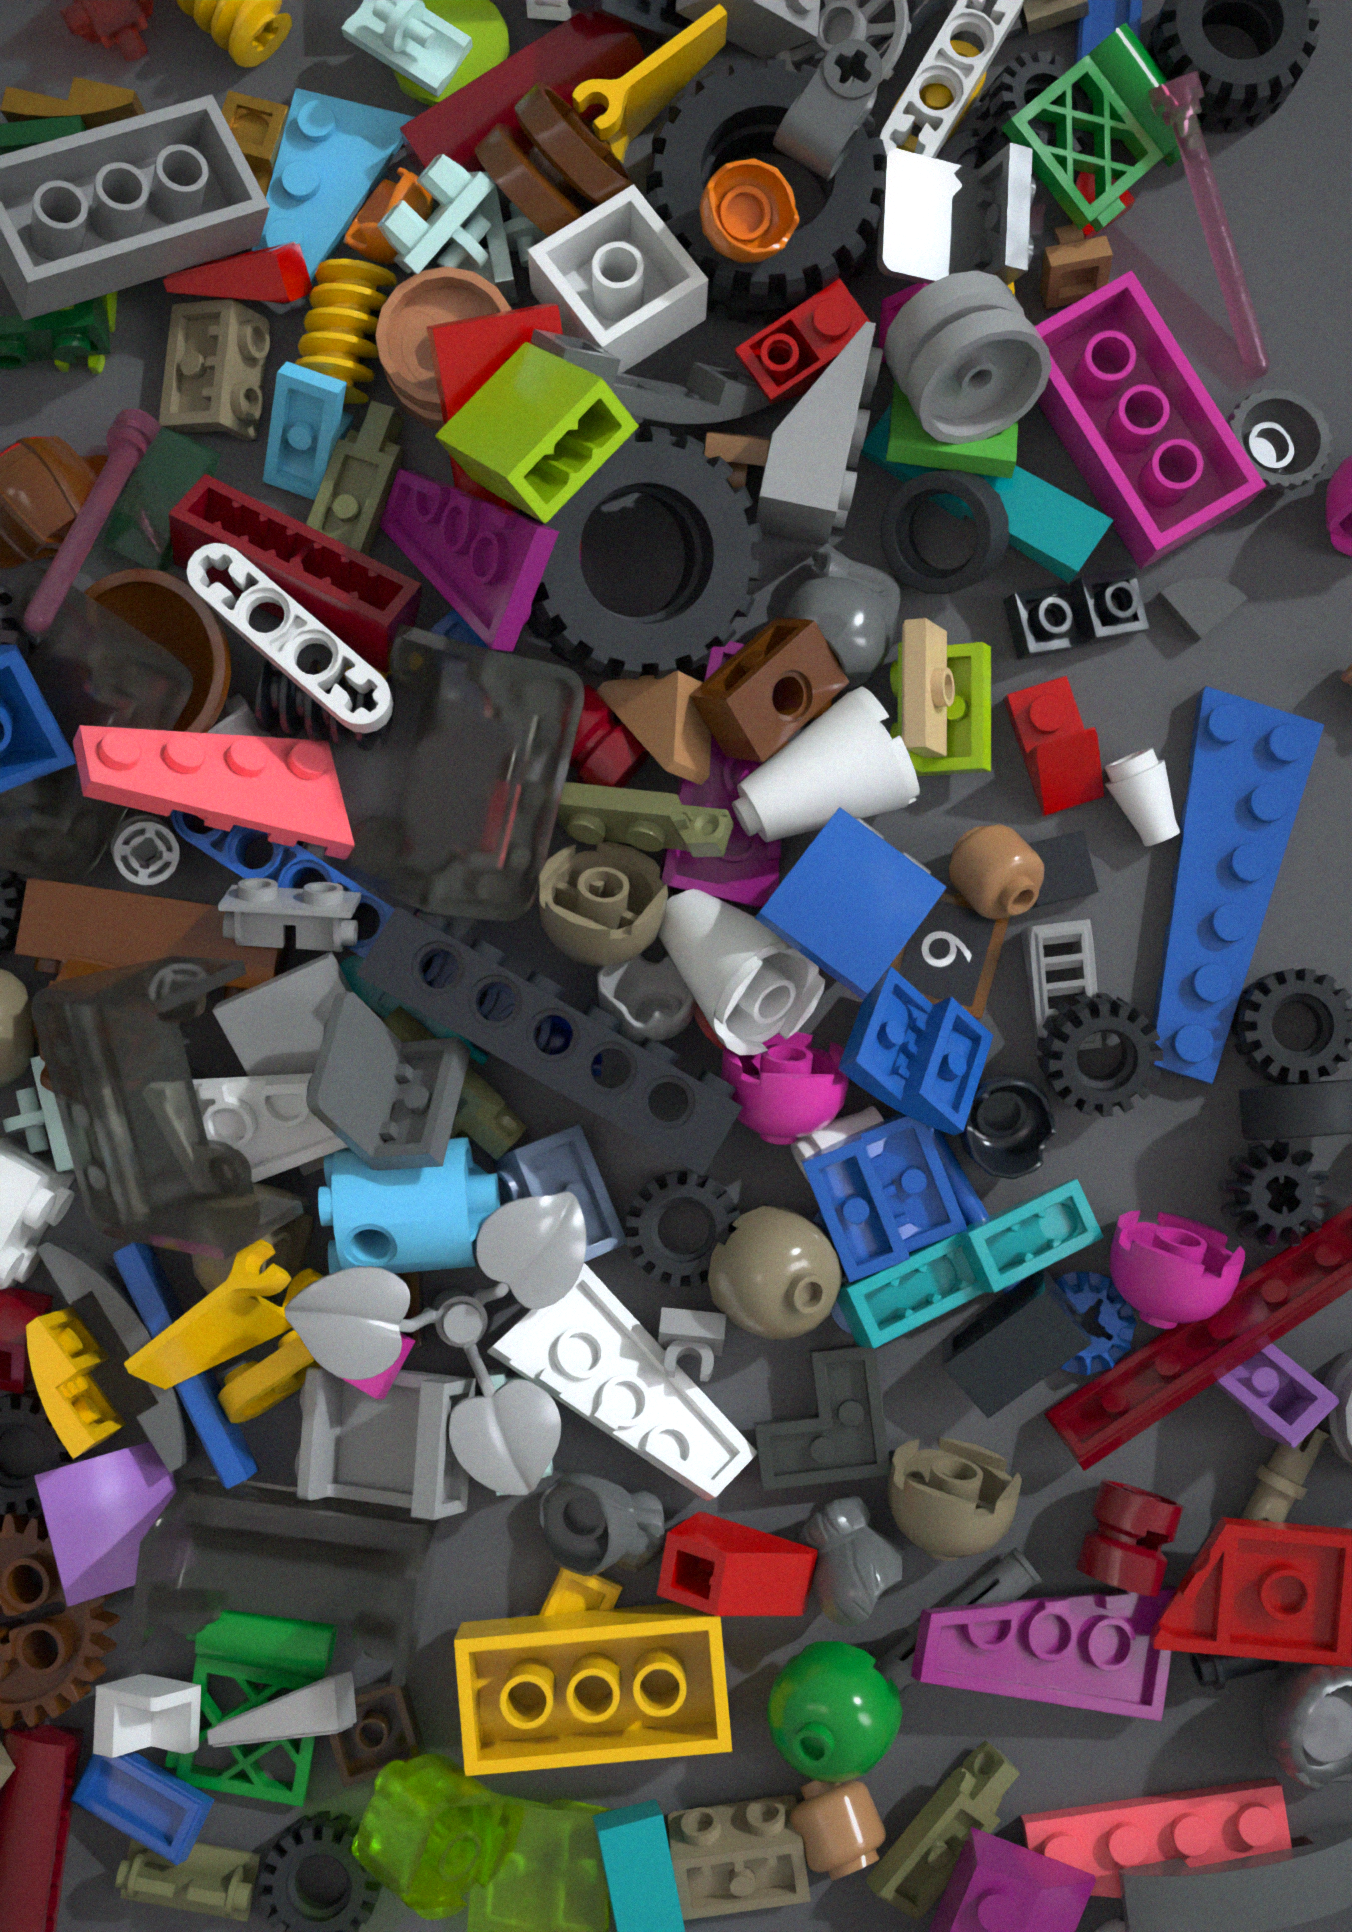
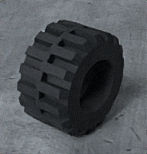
(1236, 87)

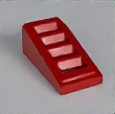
(257, 275)

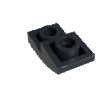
(1076, 614)

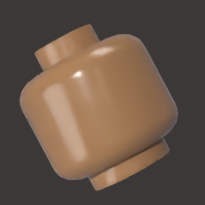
(996, 871)
(838, 1827)

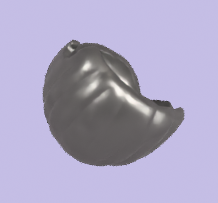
(1311, 1724)

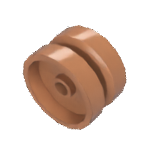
(402, 334)

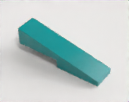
(1041, 518)
(968, 1264)
(638, 1869)

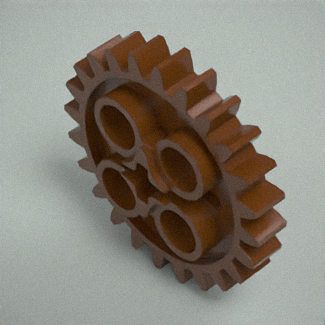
(31, 1675)

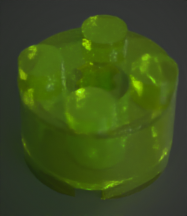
(432, 1834)

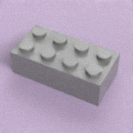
(124, 206)

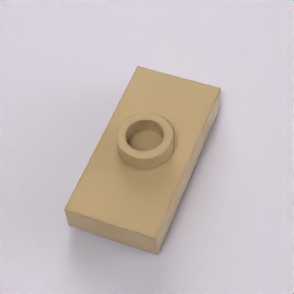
(926, 688)

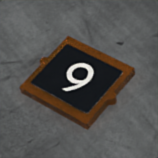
(953, 954)

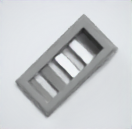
(1083, 960)
(307, 1712)

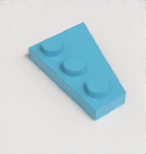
(326, 170)

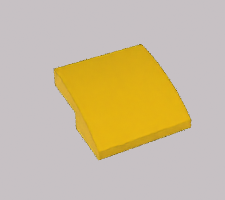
(61, 1361)

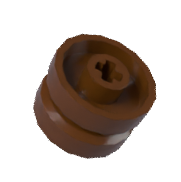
(555, 162)

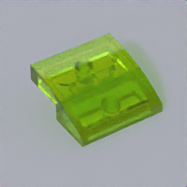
(549, 1873)

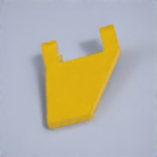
(653, 83)
(223, 1322)

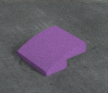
(100, 1515)

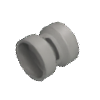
(143, 837)

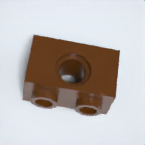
(782, 658)

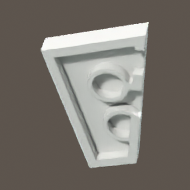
(265, 1121)

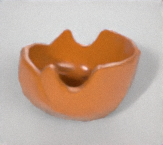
(748, 211)
(365, 235)

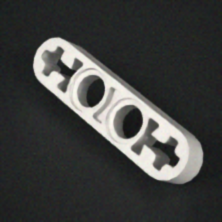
(952, 70)
(294, 633)

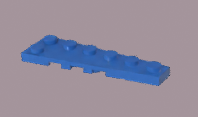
(1235, 827)

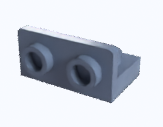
(561, 1165)

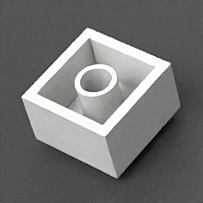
(620, 279)
(29, 1201)

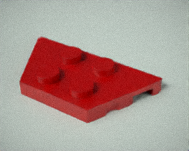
(1265, 1595)

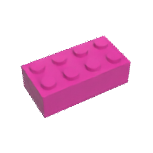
(1141, 422)

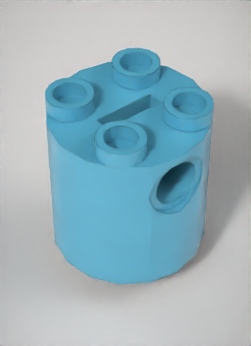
(406, 1215)

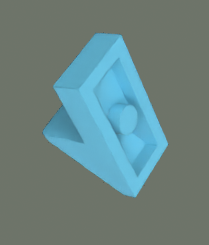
(304, 429)

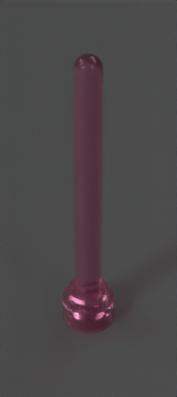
(1179, 107)
(127, 444)

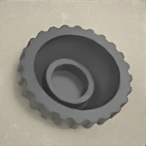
(1282, 437)

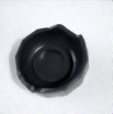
(1008, 1126)

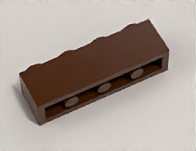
(133, 930)

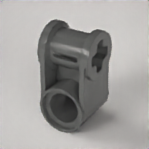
(828, 114)

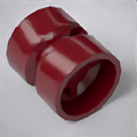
(603, 748)
(1129, 1537)

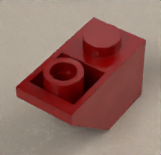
(802, 344)
(735, 1569)

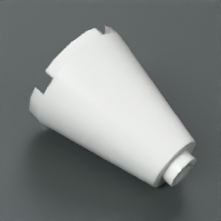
(831, 764)
(739, 971)

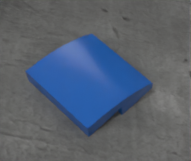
(851, 903)
(917, 1053)
(883, 1195)

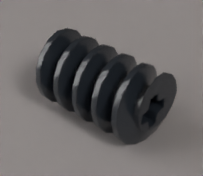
(287, 703)

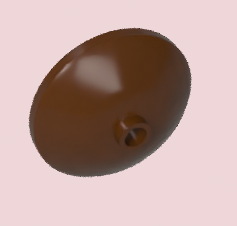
(182, 624)

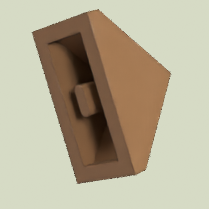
(664, 721)

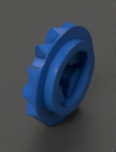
(1112, 1314)

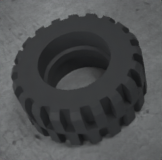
(739, 119)
(713, 575)

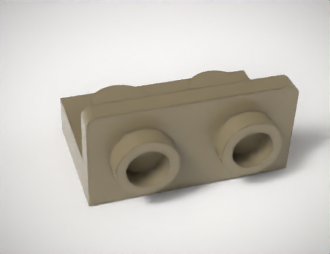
(215, 368)
(737, 1857)

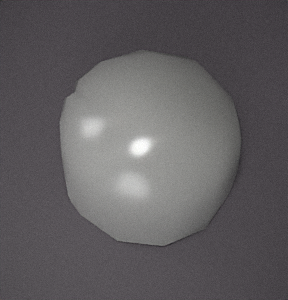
(646, 998)

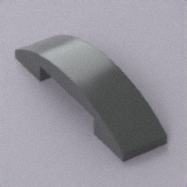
(708, 397)
(85, 1274)
(1243, 1893)

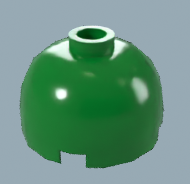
(833, 1712)

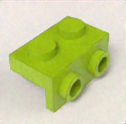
(966, 718)

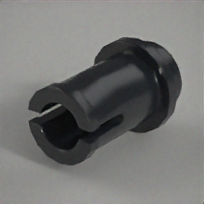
(1218, 1669)

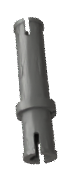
(1003, 1582)

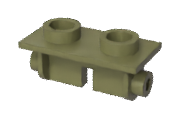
(209, 1882)

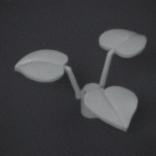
(357, 1316)

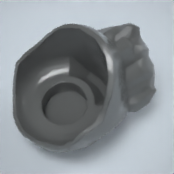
(598, 1524)
(851, 1561)

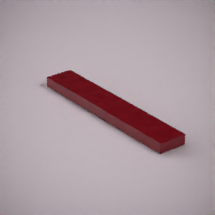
(1200, 1353)

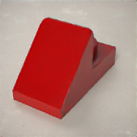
(1056, 746)

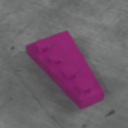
(471, 552)
(750, 865)
(1052, 1650)

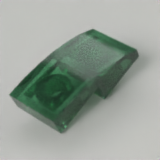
(159, 482)

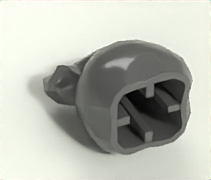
(853, 609)

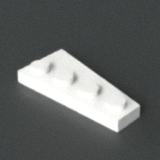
(613, 1375)

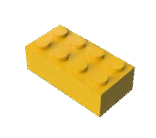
(591, 1688)

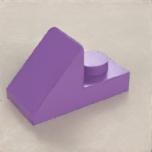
(1278, 1396)

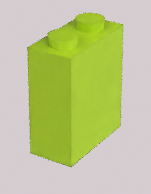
(537, 431)

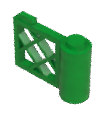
(1117, 82)
(266, 1652)

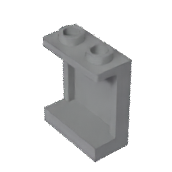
(383, 1448)

